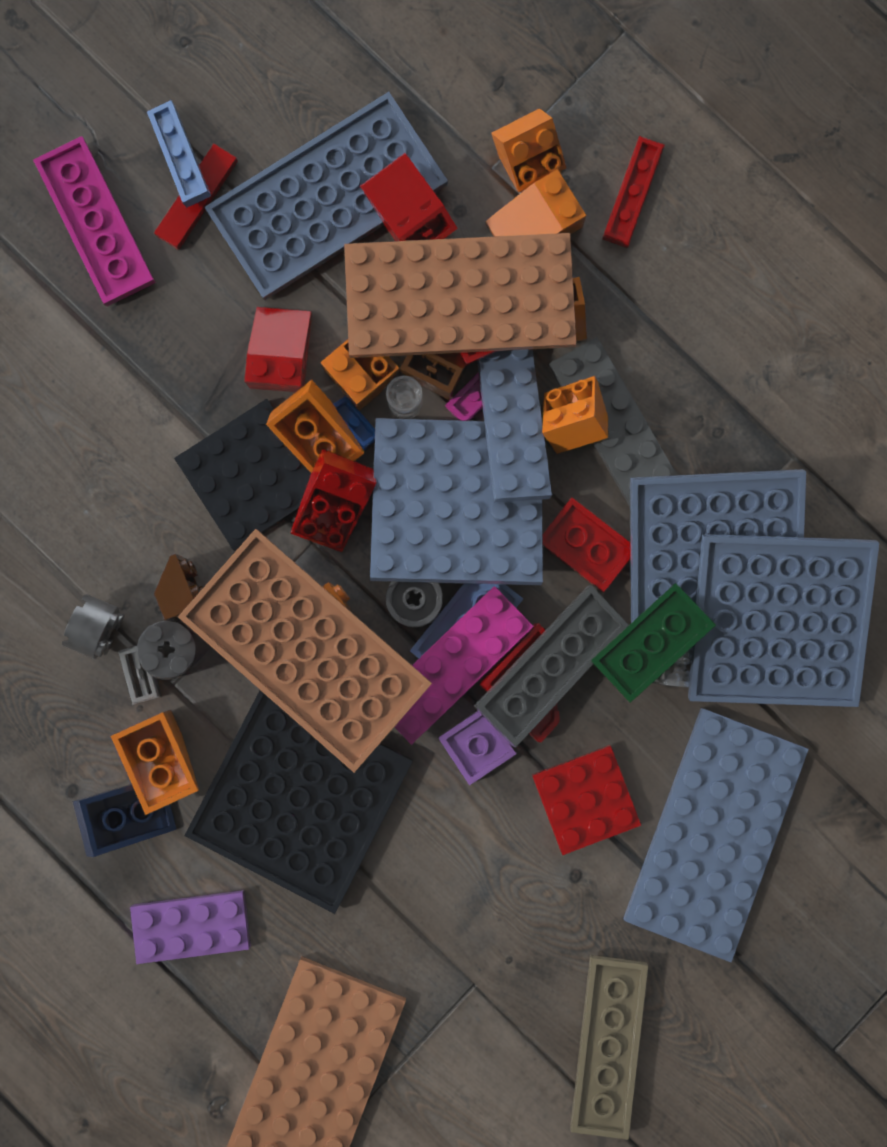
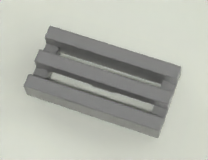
(141, 677)

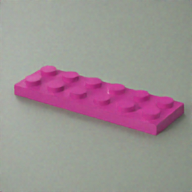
(94, 221)
(463, 658)

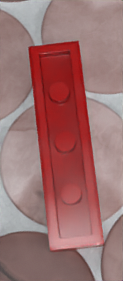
(633, 192)
(181, 220)

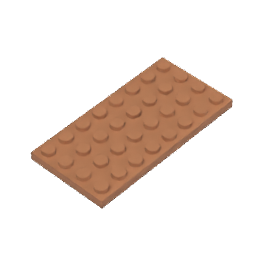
(460, 295)
(305, 650)
(318, 1061)

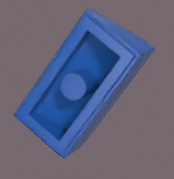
(357, 423)

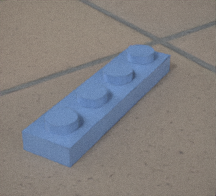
(178, 154)

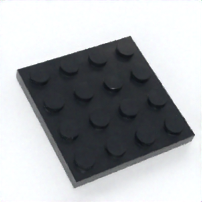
(245, 475)

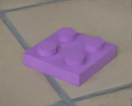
(476, 747)

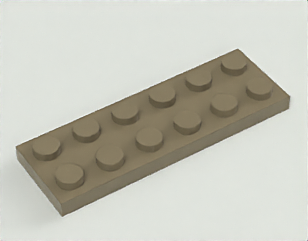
(609, 1047)

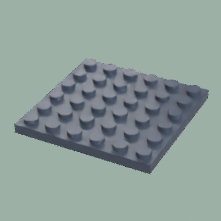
(439, 511)
(675, 511)
(785, 620)

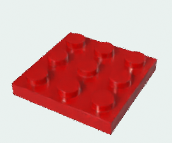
(586, 800)

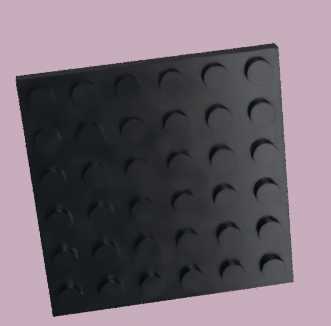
(294, 806)

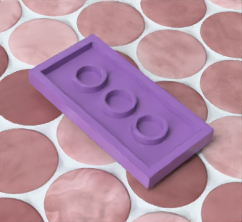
(190, 927)

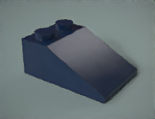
(118, 820)

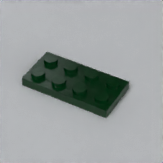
(653, 642)

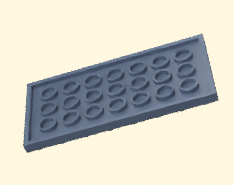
(312, 198)
(715, 835)

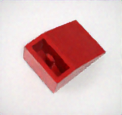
(407, 203)
(333, 500)

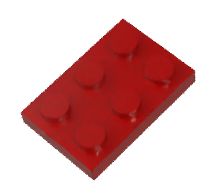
(587, 545)

